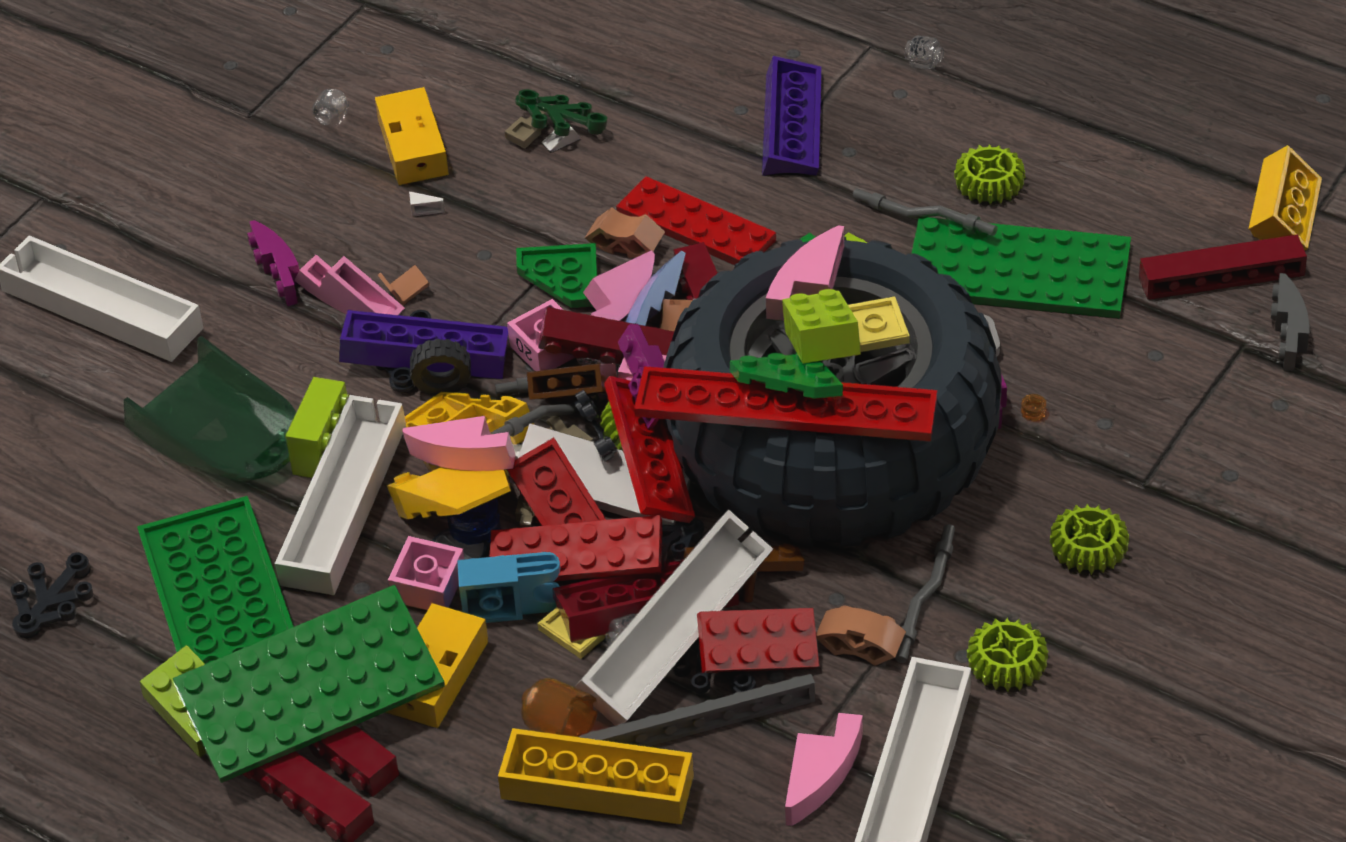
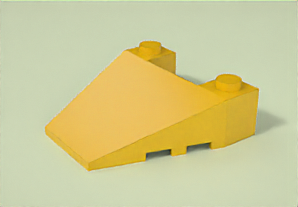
(458, 406)
(446, 491)

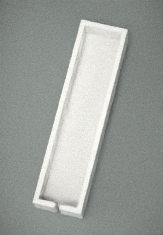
(100, 298)
(340, 495)
(669, 619)
(916, 753)

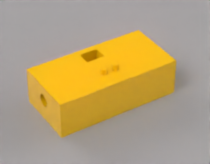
(411, 136)
(455, 646)

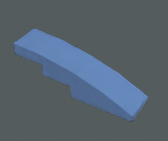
(659, 287)

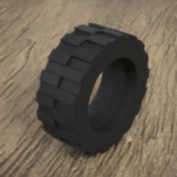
(440, 352)

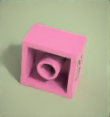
(525, 336)
(426, 573)

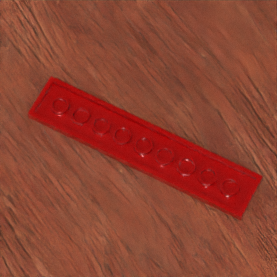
(724, 400)

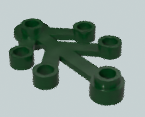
(530, 101)

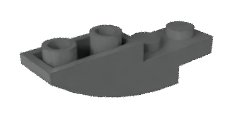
(1291, 320)

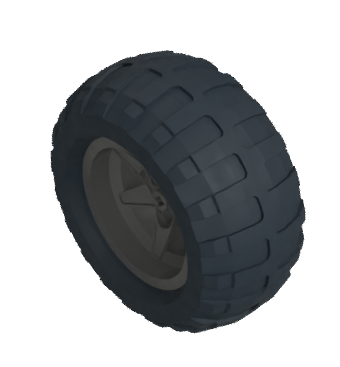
(833, 482)

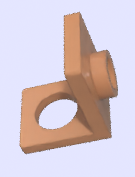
(407, 285)

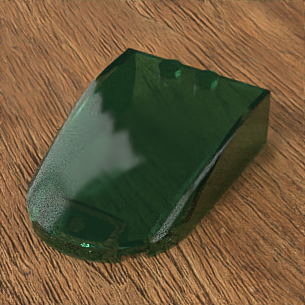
(217, 419)

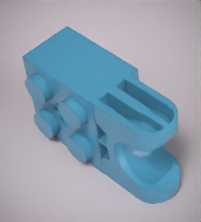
(508, 585)

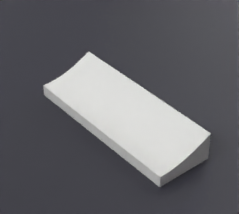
(605, 481)

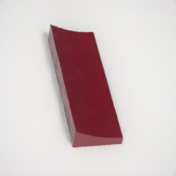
(595, 603)

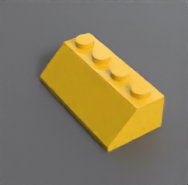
(1285, 197)

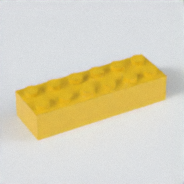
(596, 776)

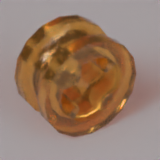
(1033, 414)

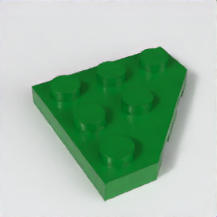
(560, 270)
(786, 372)

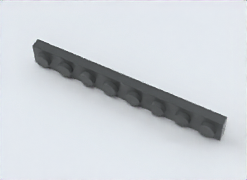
(711, 714)

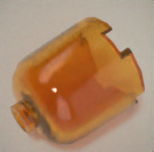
(558, 708)

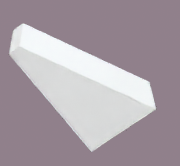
(555, 142)
(425, 204)

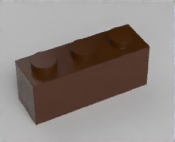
(569, 381)

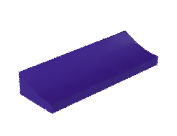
(791, 117)
(390, 340)

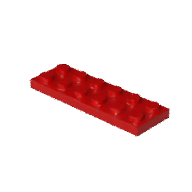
(696, 221)
(649, 458)
(590, 547)

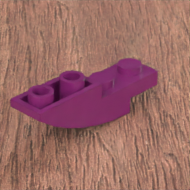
(275, 259)
(637, 355)

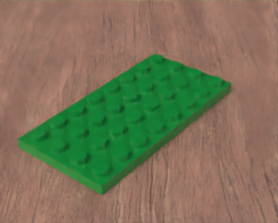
(1030, 266)
(215, 579)
(308, 683)

